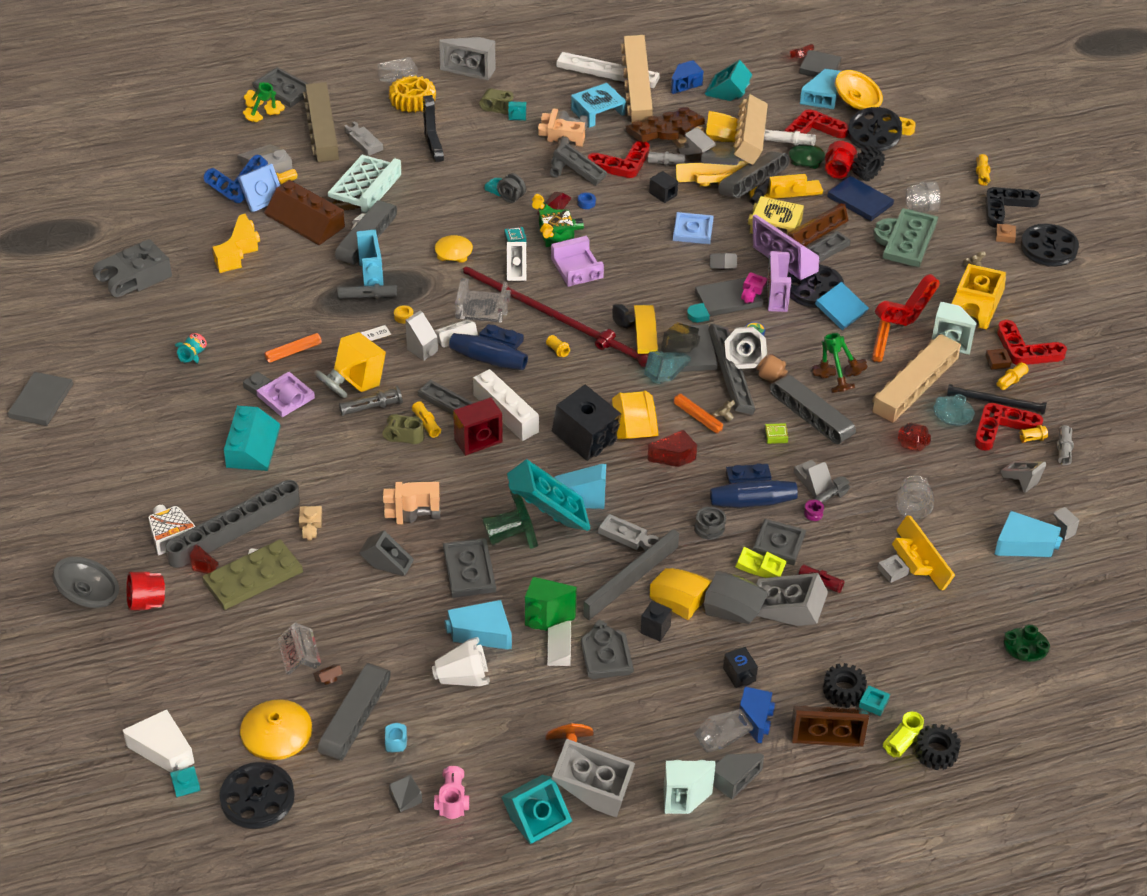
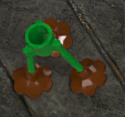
(833, 343)

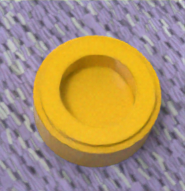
(402, 313)

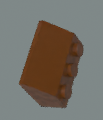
(829, 726)

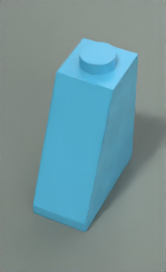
(821, 90)
(588, 483)
(1027, 537)
(482, 621)

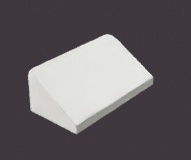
(463, 327)
(559, 644)

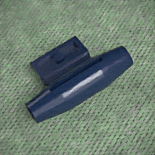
(492, 346)
(751, 488)

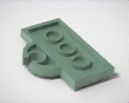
(906, 237)

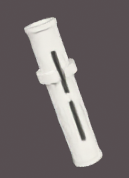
(790, 137)

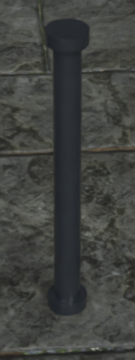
(997, 399)

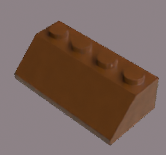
(305, 212)

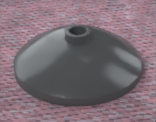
(85, 582)

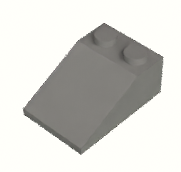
(468, 56)
(274, 155)
(793, 599)
(593, 776)

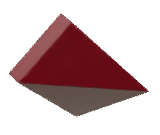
(558, 201)

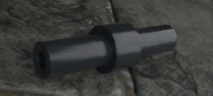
(760, 191)

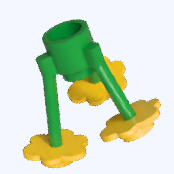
(254, 99)

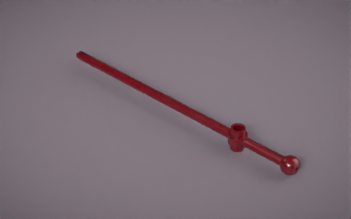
(604, 339)

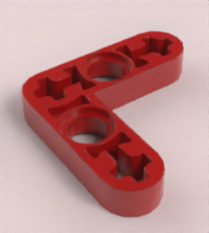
(815, 119)
(624, 167)
(908, 313)
(1024, 353)
(1001, 418)

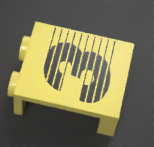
(778, 213)

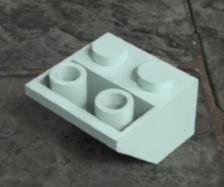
(687, 785)

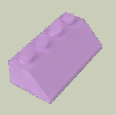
(769, 238)

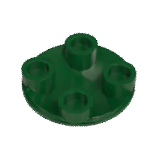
(806, 155)
(1026, 644)

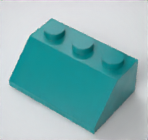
(251, 439)

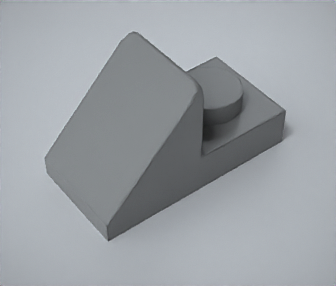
(696, 142)
(1026, 472)
(814, 477)

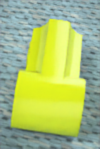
(904, 734)

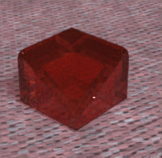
(202, 561)

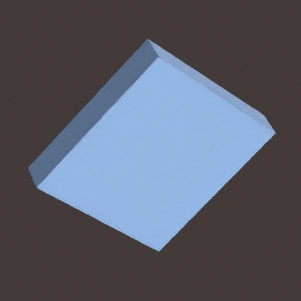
(259, 186)
(693, 228)

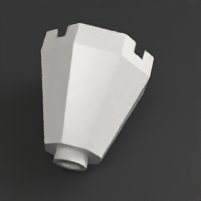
(745, 347)
(462, 665)

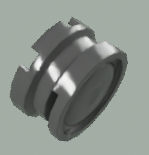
(511, 188)
(710, 523)

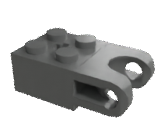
(134, 268)

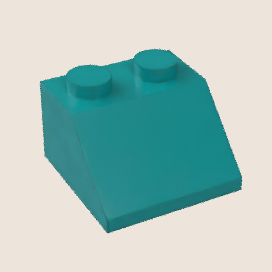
(730, 82)
(537, 808)

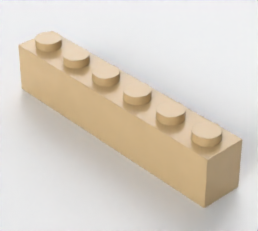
(637, 78)
(750, 129)
(916, 378)

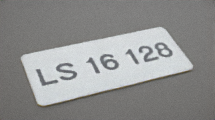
(376, 333)

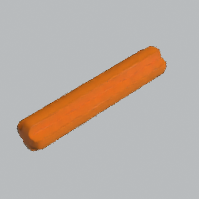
(881, 340)
(293, 347)
(698, 413)

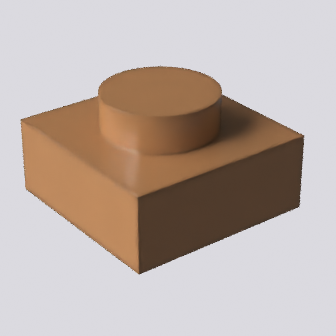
(1005, 233)

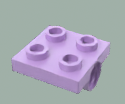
(285, 394)

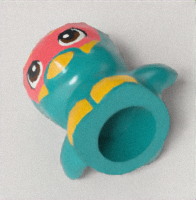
(193, 345)

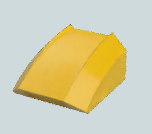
(721, 127)
(637, 415)
(679, 591)

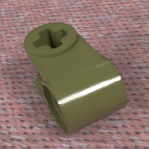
(496, 100)
(405, 428)

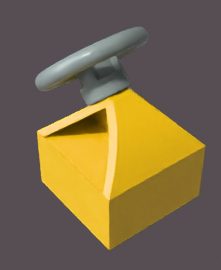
(357, 362)

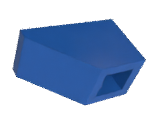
(686, 76)
(757, 707)

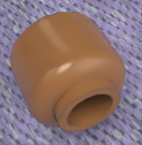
(772, 368)

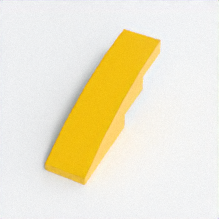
(645, 329)

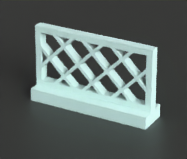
(377, 186)

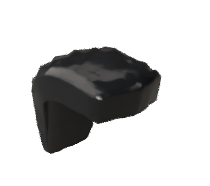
(621, 316)

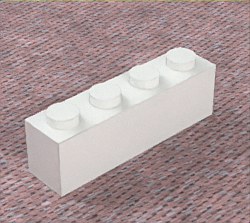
(515, 411)

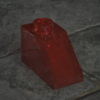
(673, 450)

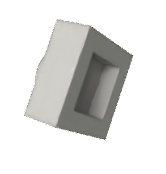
(893, 568)

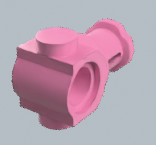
(452, 792)

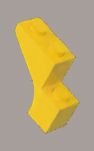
(243, 241)

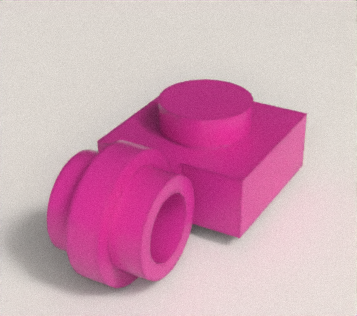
(753, 285)

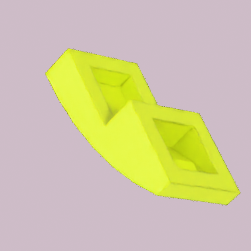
(764, 566)

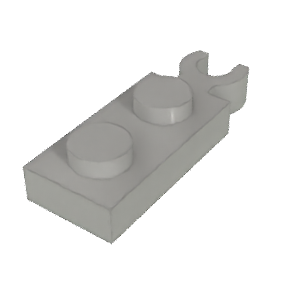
(363, 139)
(626, 533)

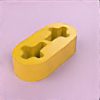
(908, 126)

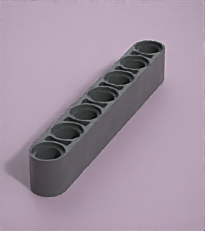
(234, 522)

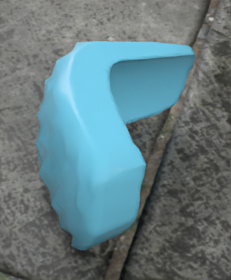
(395, 737)

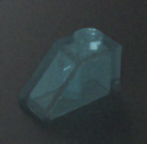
(665, 366)

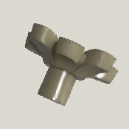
(975, 260)
(724, 411)

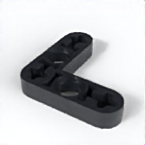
(430, 129)
(1000, 196)

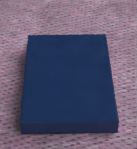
(860, 198)

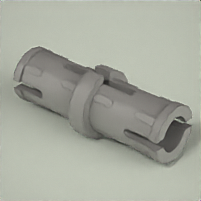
(666, 158)
(1065, 445)

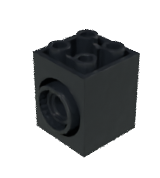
(586, 422)

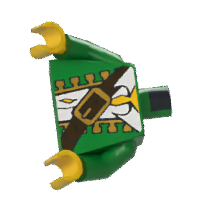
(554, 223)

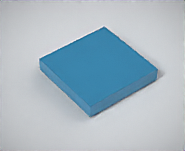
(841, 306)

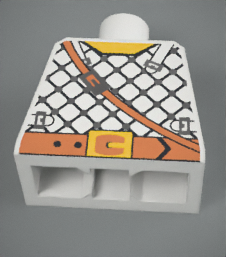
(167, 524)

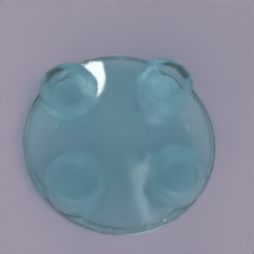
(954, 410)

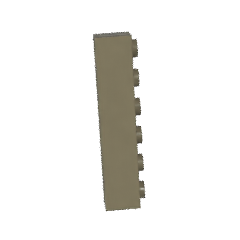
(320, 122)

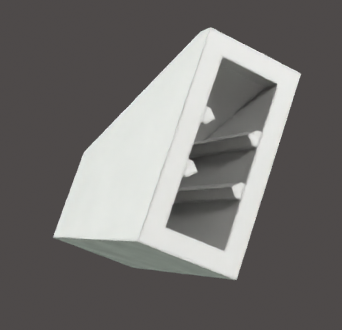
(160, 742)

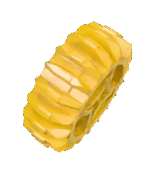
(409, 92)

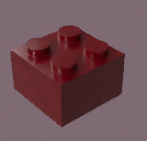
(478, 426)

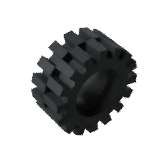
(868, 163)
(847, 675)
(941, 736)

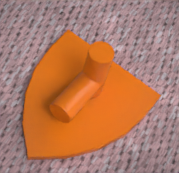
(570, 732)

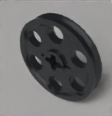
(881, 132)
(1049, 244)
(807, 286)
(254, 803)

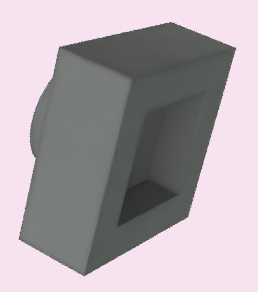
(255, 382)

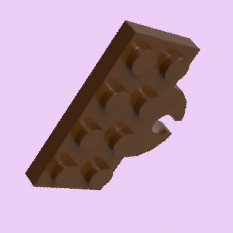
(665, 126)

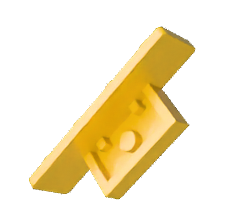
(706, 173)
(791, 187)
(920, 554)

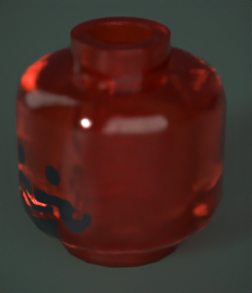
(914, 436)

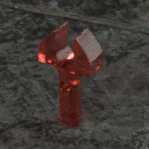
(801, 52)

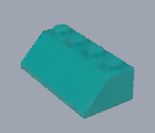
(548, 495)

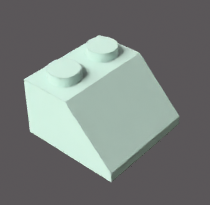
(955, 324)

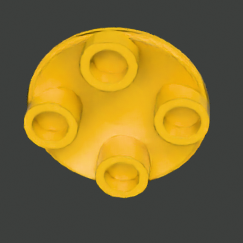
(453, 248)

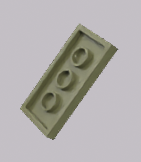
(252, 574)

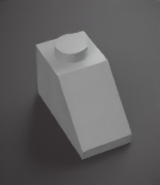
(420, 336)

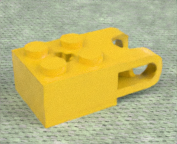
(980, 293)

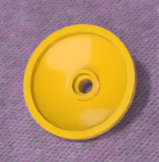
(858, 90)
(276, 738)

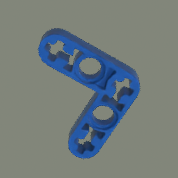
(233, 185)

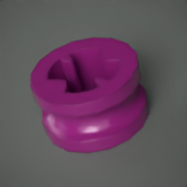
(814, 515)

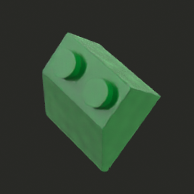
(549, 603)

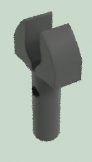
(839, 488)

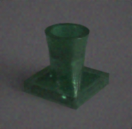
(511, 523)

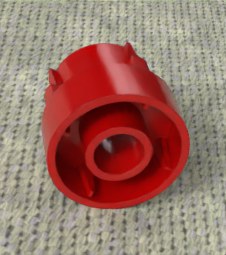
(840, 159)
(145, 590)

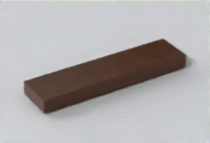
(820, 225)

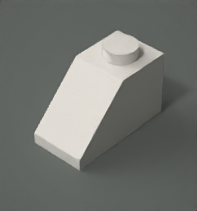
(516, 261)

